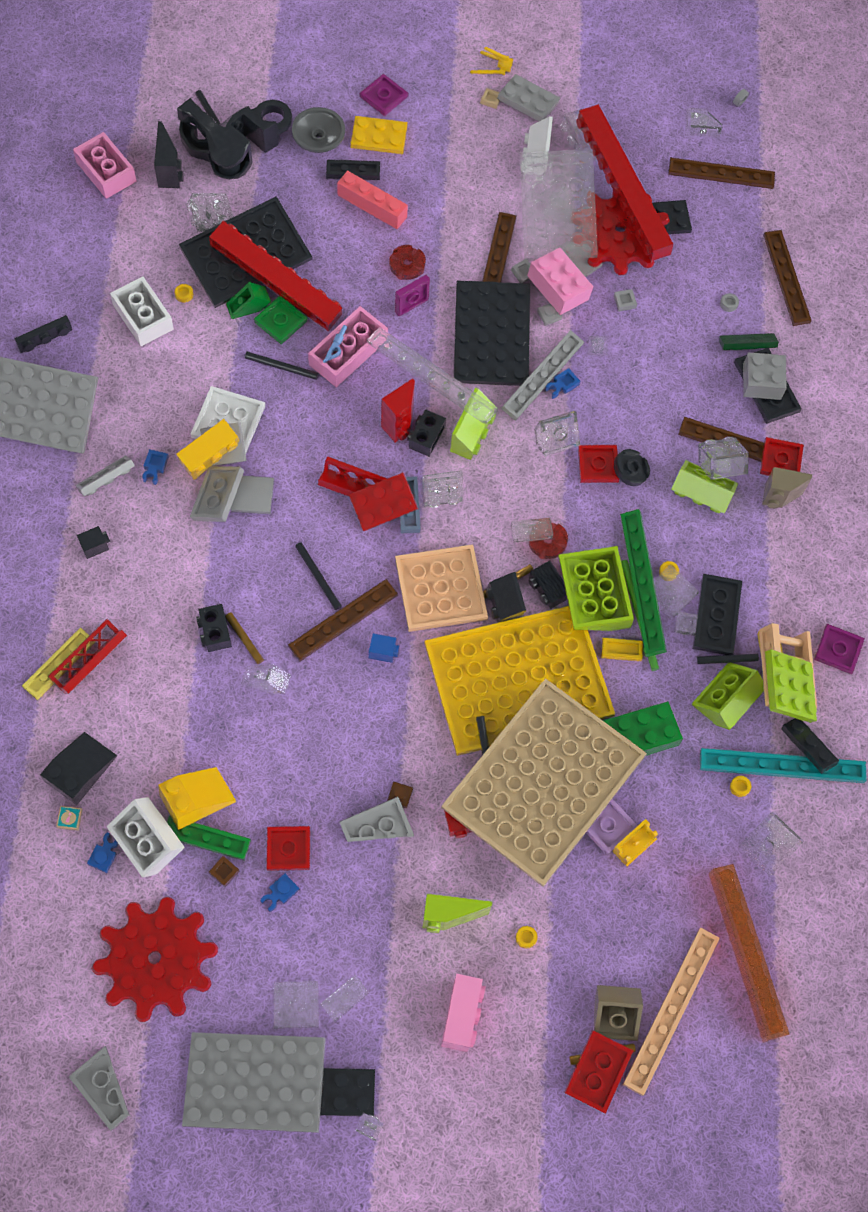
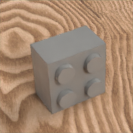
(764, 376)

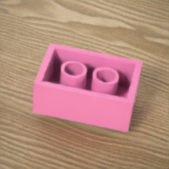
(104, 165)
(560, 281)
(463, 1013)

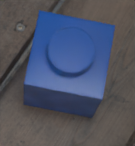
(383, 648)

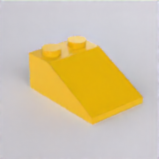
(195, 795)

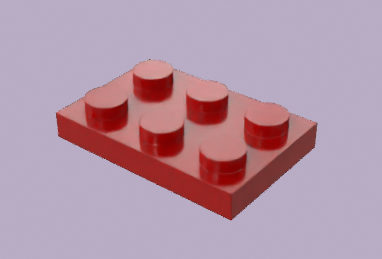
(383, 501)
(598, 1071)

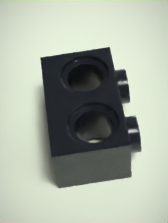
(428, 433)
(217, 627)

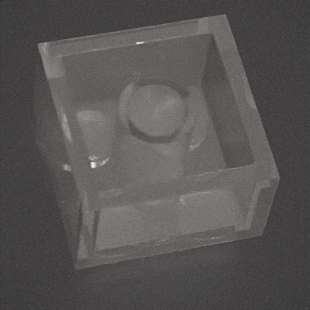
(723, 458)

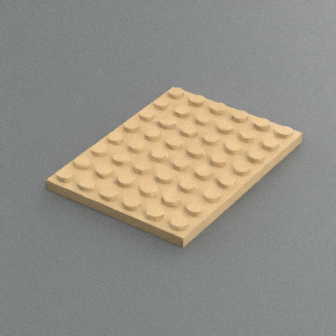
(544, 782)

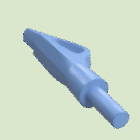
(335, 345)

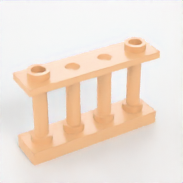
(771, 639)

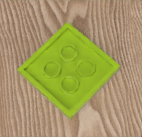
(790, 686)

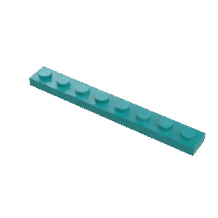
(779, 766)

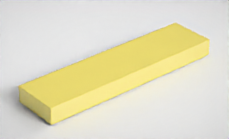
(39, 682)

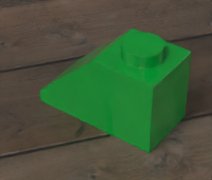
(248, 301)

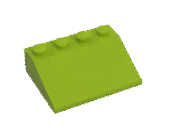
(596, 590)

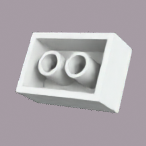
(142, 311)
(145, 837)

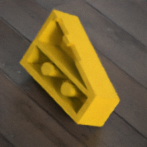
(208, 449)

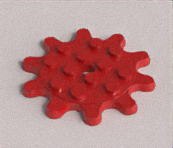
(618, 246)
(159, 982)

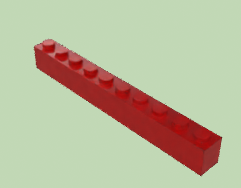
(625, 183)

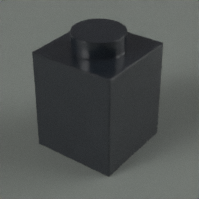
(93, 542)

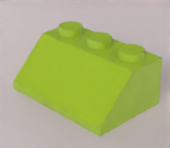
(469, 433)
(702, 490)
(730, 695)

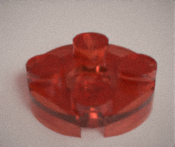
(404, 271)
(553, 549)

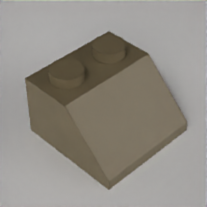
(784, 487)
(618, 1012)

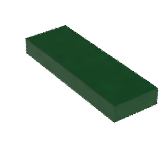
(748, 341)

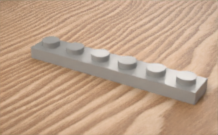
(542, 375)

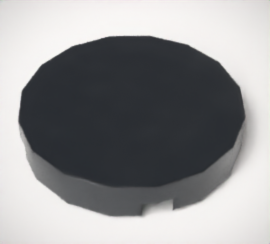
(631, 467)

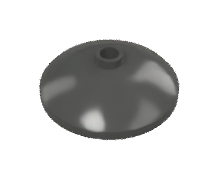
(318, 123)

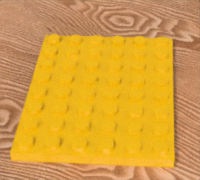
(502, 664)

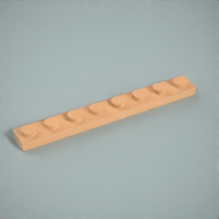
(671, 1012)

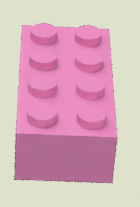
(353, 347)

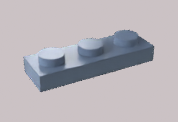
(411, 522)

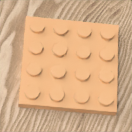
(441, 588)

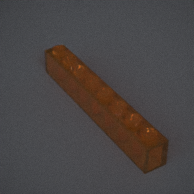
(748, 953)

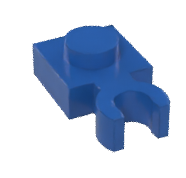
(564, 382)
(154, 464)
(103, 856)
(281, 890)

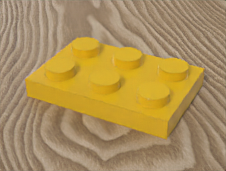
(379, 135)

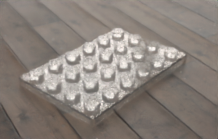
(558, 203)

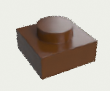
(402, 791)
(224, 871)

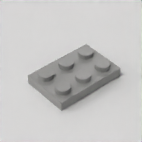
(528, 98)
(217, 494)

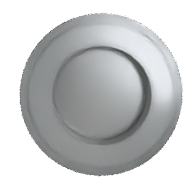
(741, 97)
(729, 302)

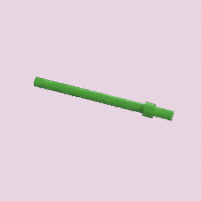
(627, 574)

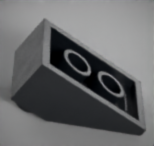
(166, 163)
(78, 767)

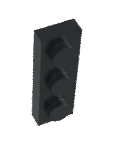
(364, 169)
(43, 334)
(810, 745)

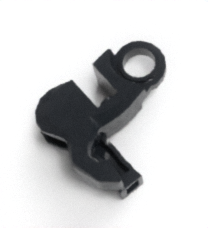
(226, 143)

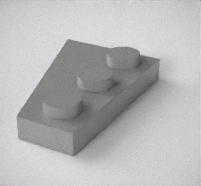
(378, 822)
(101, 1088)

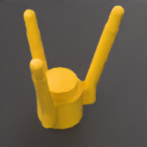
(504, 62)

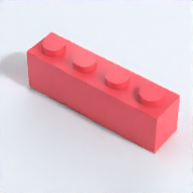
(372, 199)

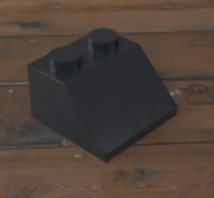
(506, 598)

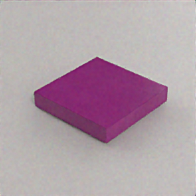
(383, 94)
(412, 295)
(839, 649)

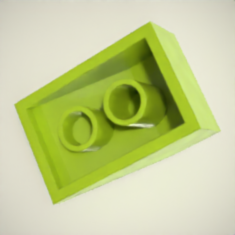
(447, 911)

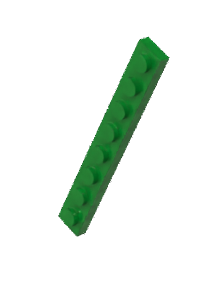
(643, 583)

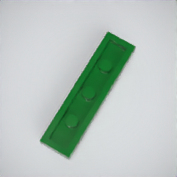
(212, 839)

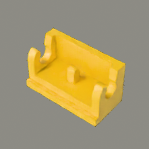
(635, 843)

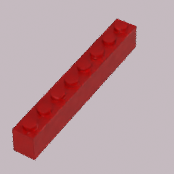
(275, 275)

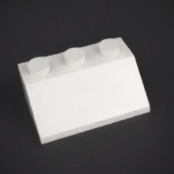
(539, 136)

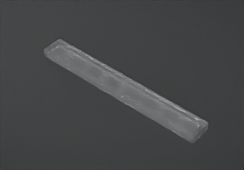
(432, 375)

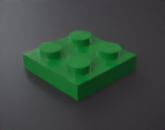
(280, 320)

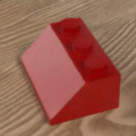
(398, 411)

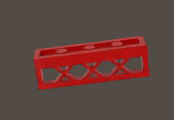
(341, 481)
(92, 662)

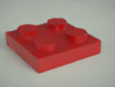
(781, 455)
(597, 463)
(288, 848)

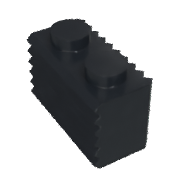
(549, 584)

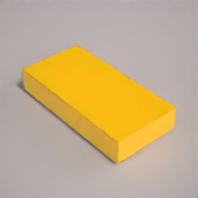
(622, 649)

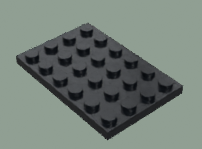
(266, 226)
(492, 333)

